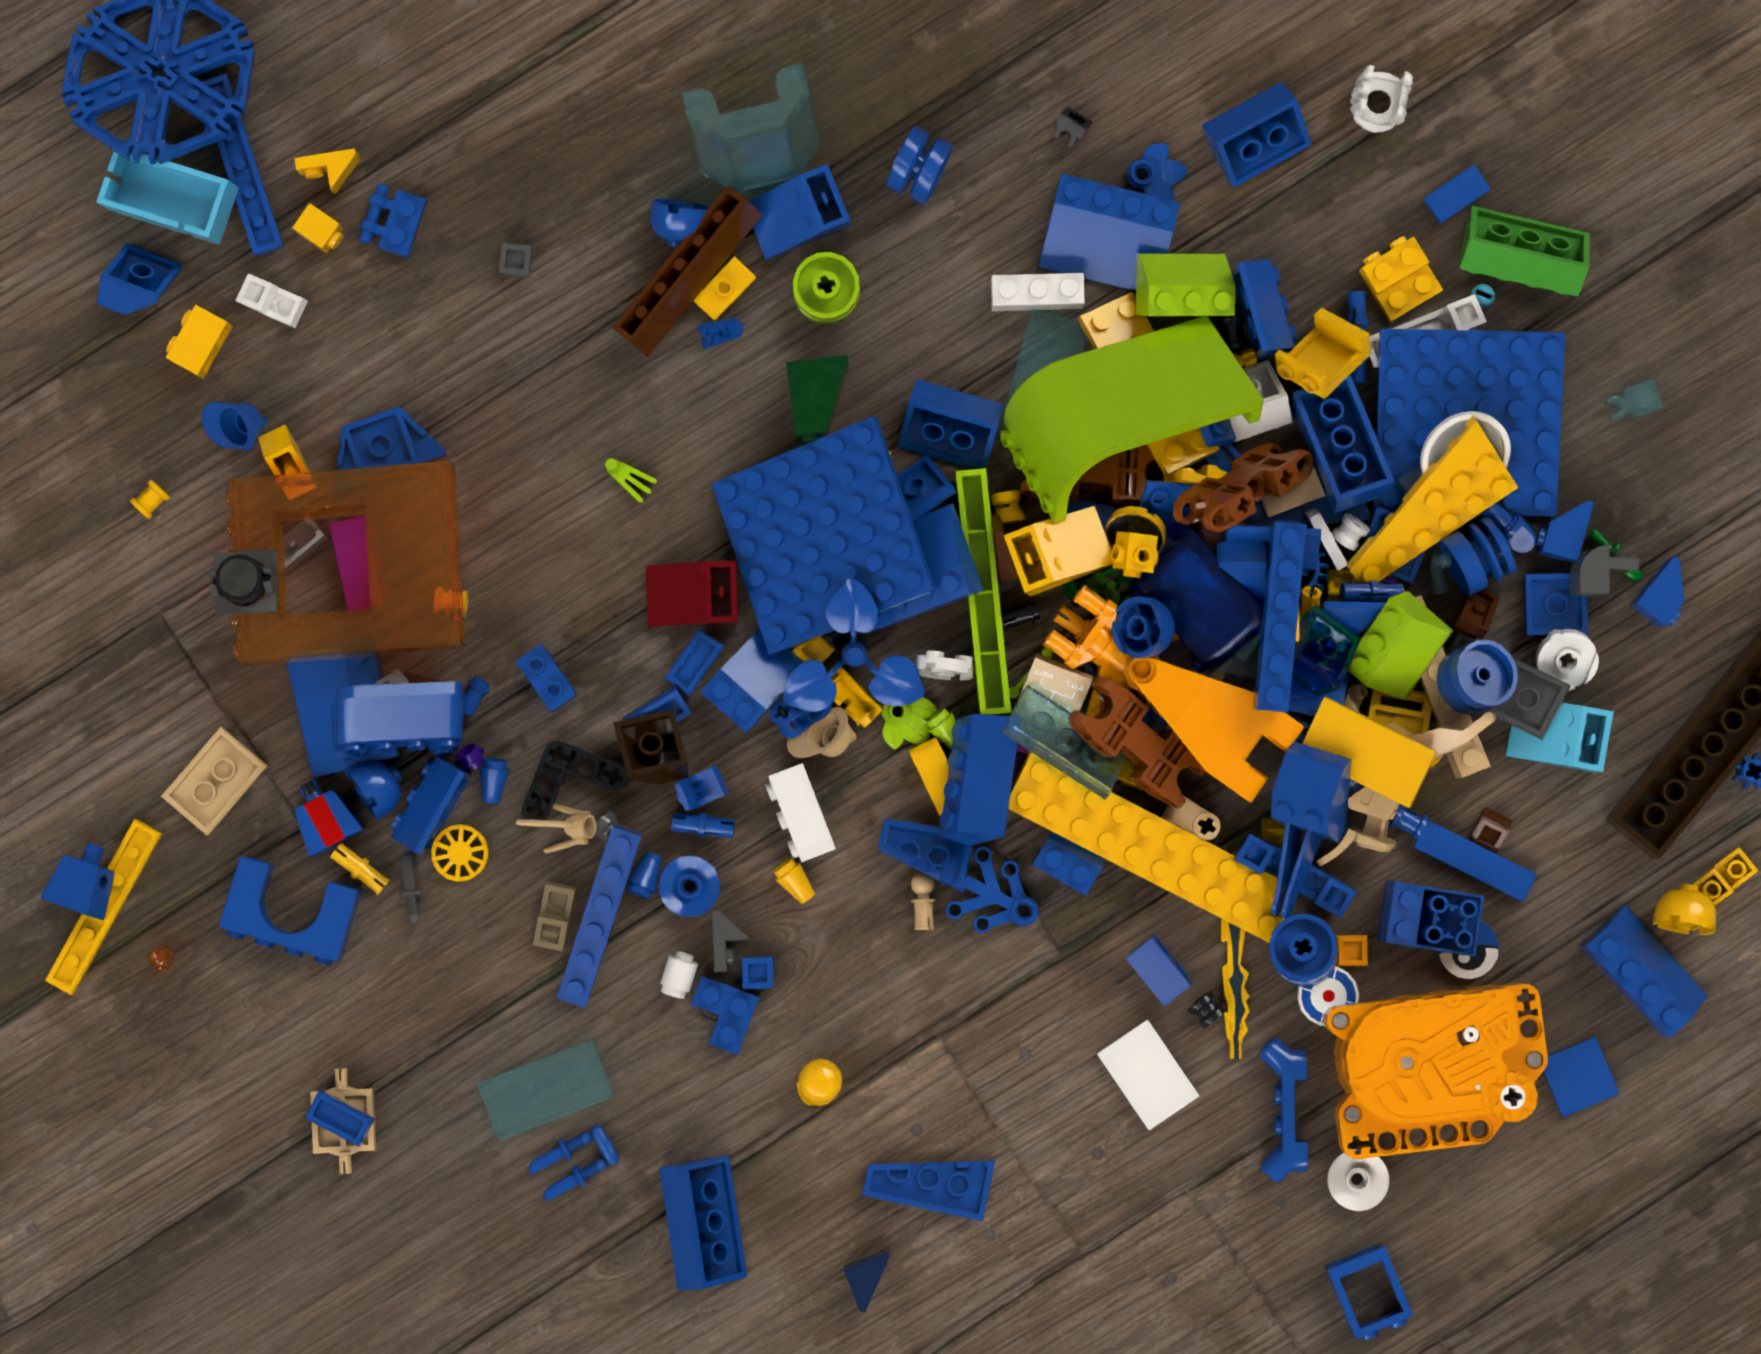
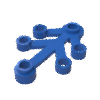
(991, 894)

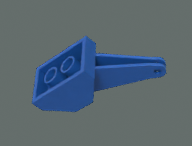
(1310, 799)

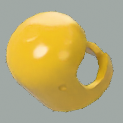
(819, 1082)

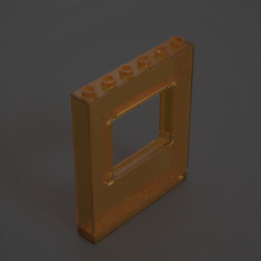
(409, 554)

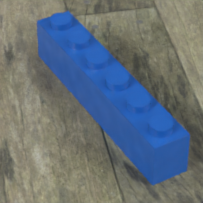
(1280, 616)

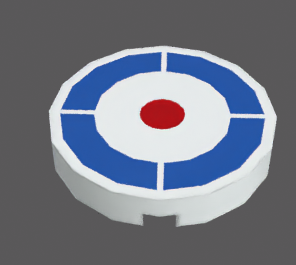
(1335, 990)

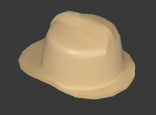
(824, 737)

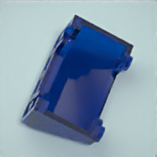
(1207, 603)

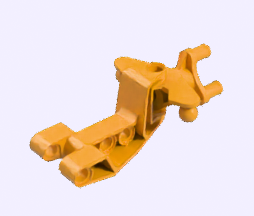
(1206, 714)

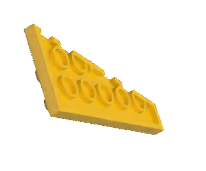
(1442, 500)

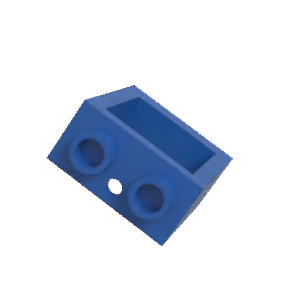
(1355, 1263)

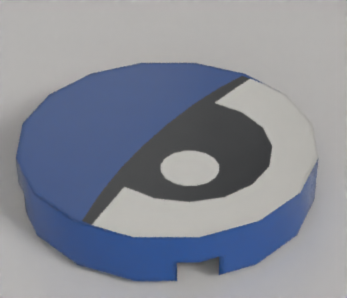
(1469, 966)

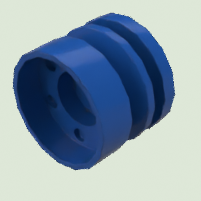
(1483, 553)

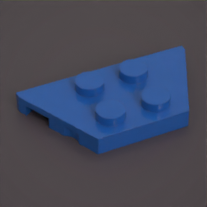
(386, 441)

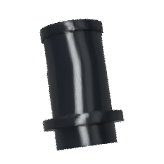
(1021, 614)

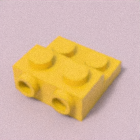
(1400, 278)

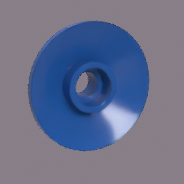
(673, 891)

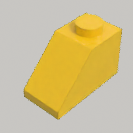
(282, 452)

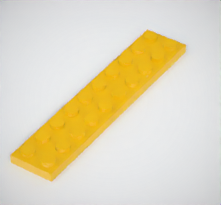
(1146, 847)

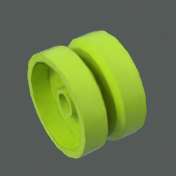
(822, 270)

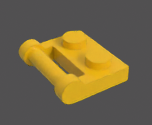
(1408, 719)

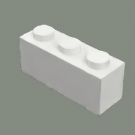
(1037, 292)
(800, 813)

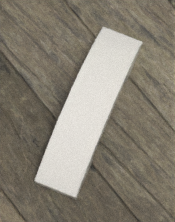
(1455, 316)

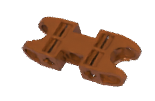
(1111, 477)
(1235, 494)
(1121, 729)

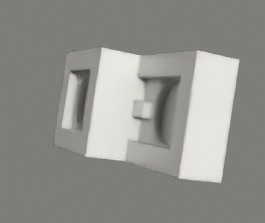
(271, 300)

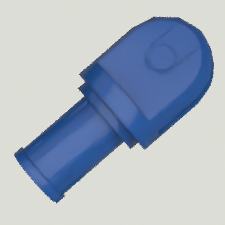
(1515, 529)

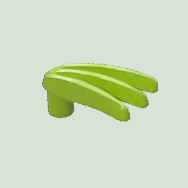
(621, 472)

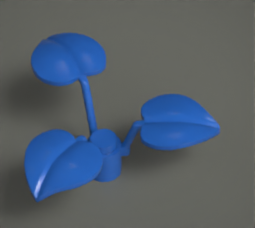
(853, 610)

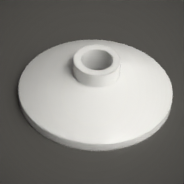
(1362, 1195)

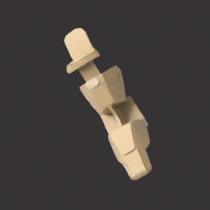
(1382, 809)

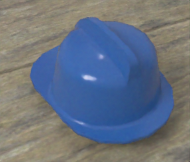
(233, 424)

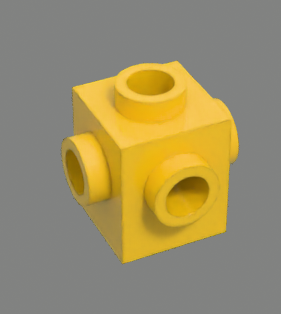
(1134, 553)

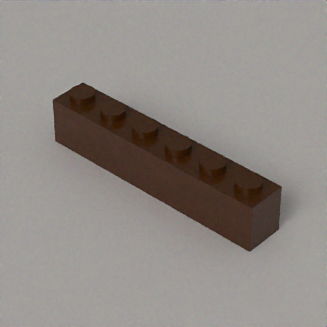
(687, 271)

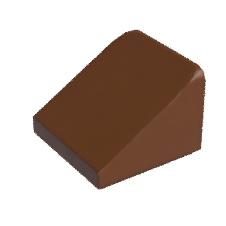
(1491, 830)

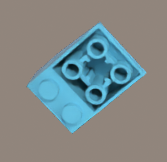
(1574, 740)

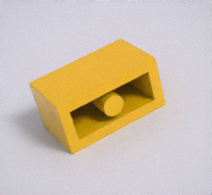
(198, 341)

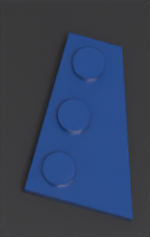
(924, 850)

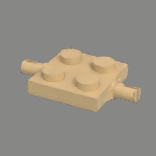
(328, 1142)

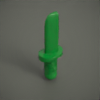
(1600, 540)

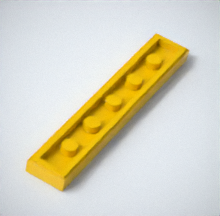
(91, 932)

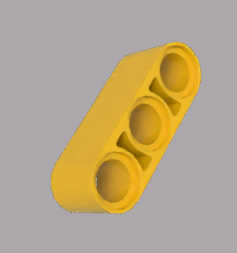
(933, 769)

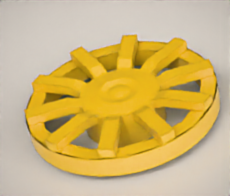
(459, 853)

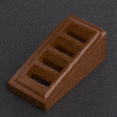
(1004, 564)

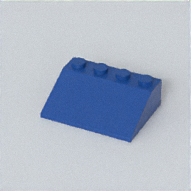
(1103, 229)
(948, 563)
(314, 692)

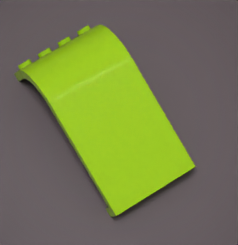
(1119, 401)

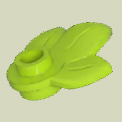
(909, 724)

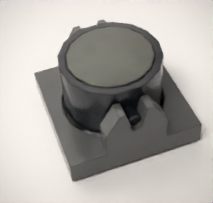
(243, 580)

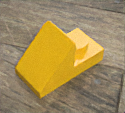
(337, 165)

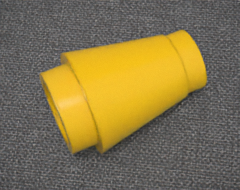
(794, 880)

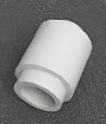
(678, 974)

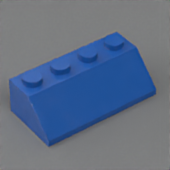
(978, 780)
(1644, 972)
(703, 1222)

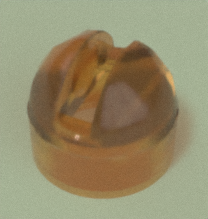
(161, 958)

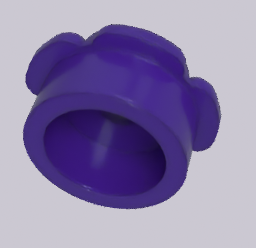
(470, 756)

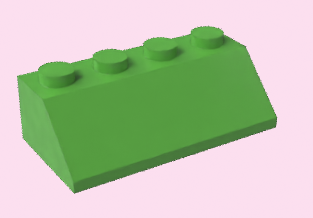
(1525, 251)

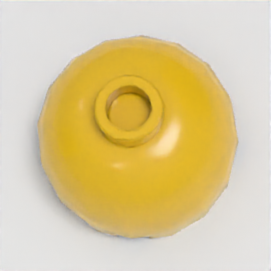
(1686, 911)

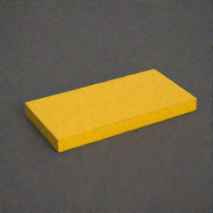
(1378, 754)

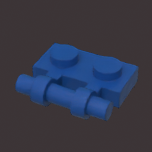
(402, 222)

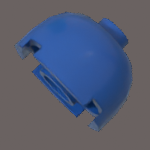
(674, 219)
(1143, 627)
(376, 786)

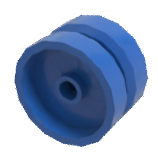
(916, 164)
(1477, 677)
(1299, 932)

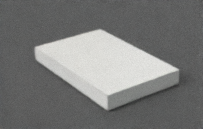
(1147, 1074)

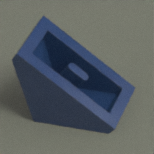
(864, 1276)

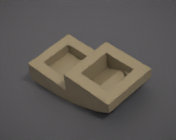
(554, 916)

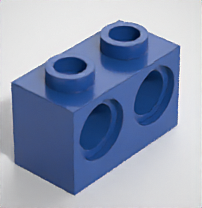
(547, 678)

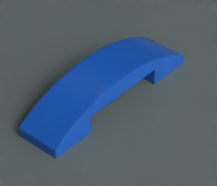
(1318, 885)

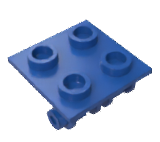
(1160, 499)

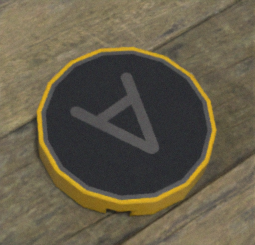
(1136, 521)

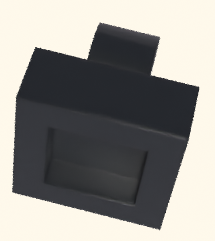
(1073, 123)

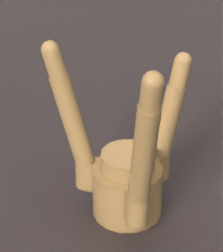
(579, 826)

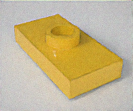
(724, 289)

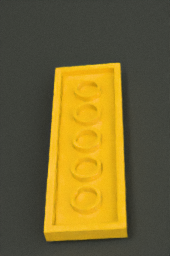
(1117, 323)

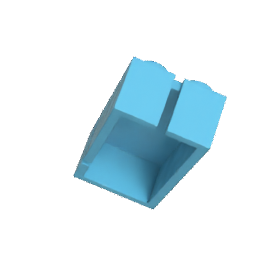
(169, 196)

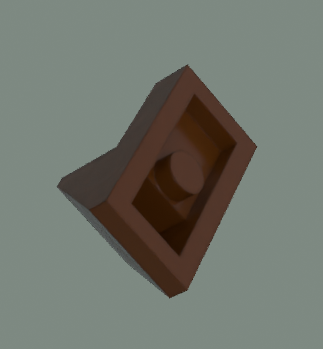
(1476, 613)

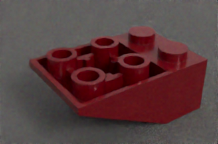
(692, 594)

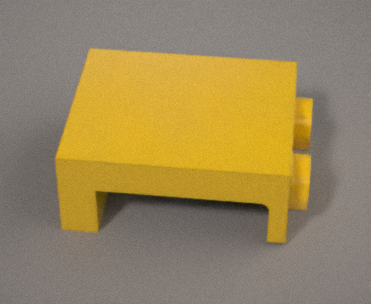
(1325, 354)

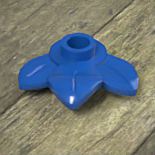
(1160, 171)

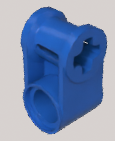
(800, 718)

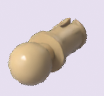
(923, 885)

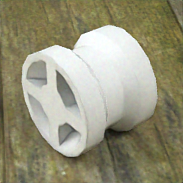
(1350, 531)

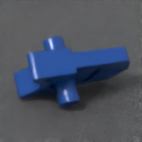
(720, 331)

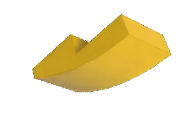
(1190, 476)
(1726, 875)

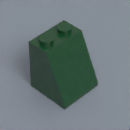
(815, 394)

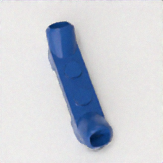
(1289, 1065)

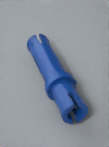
(1357, 317)

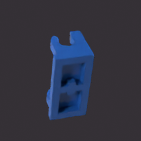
(1159, 969)

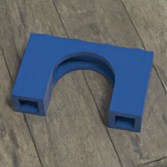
(247, 915)

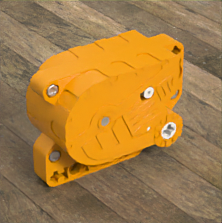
(1435, 1065)

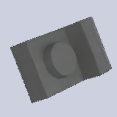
(1592, 571)

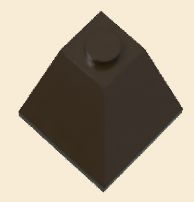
(652, 748)

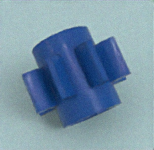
(1743, 766)

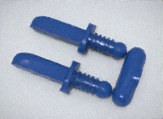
(564, 1149)

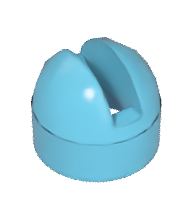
(1483, 302)

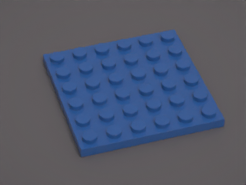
(1498, 373)
(815, 522)

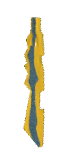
(1235, 994)

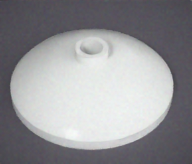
(1453, 426)

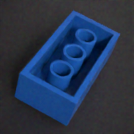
(1342, 446)

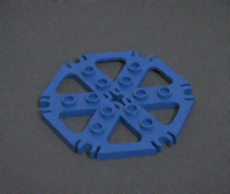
(180, 66)

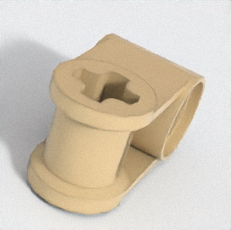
(1190, 816)

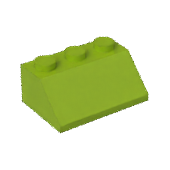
(1184, 285)
(1399, 646)

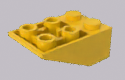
(1059, 552)

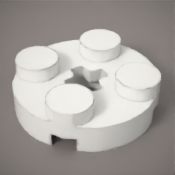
(1568, 641)
(936, 666)

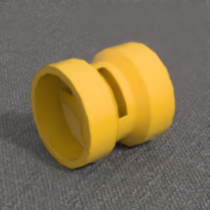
(1010, 514)

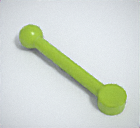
(1014, 691)

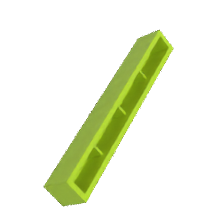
(984, 606)

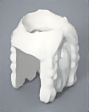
(1396, 90)

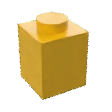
(319, 228)

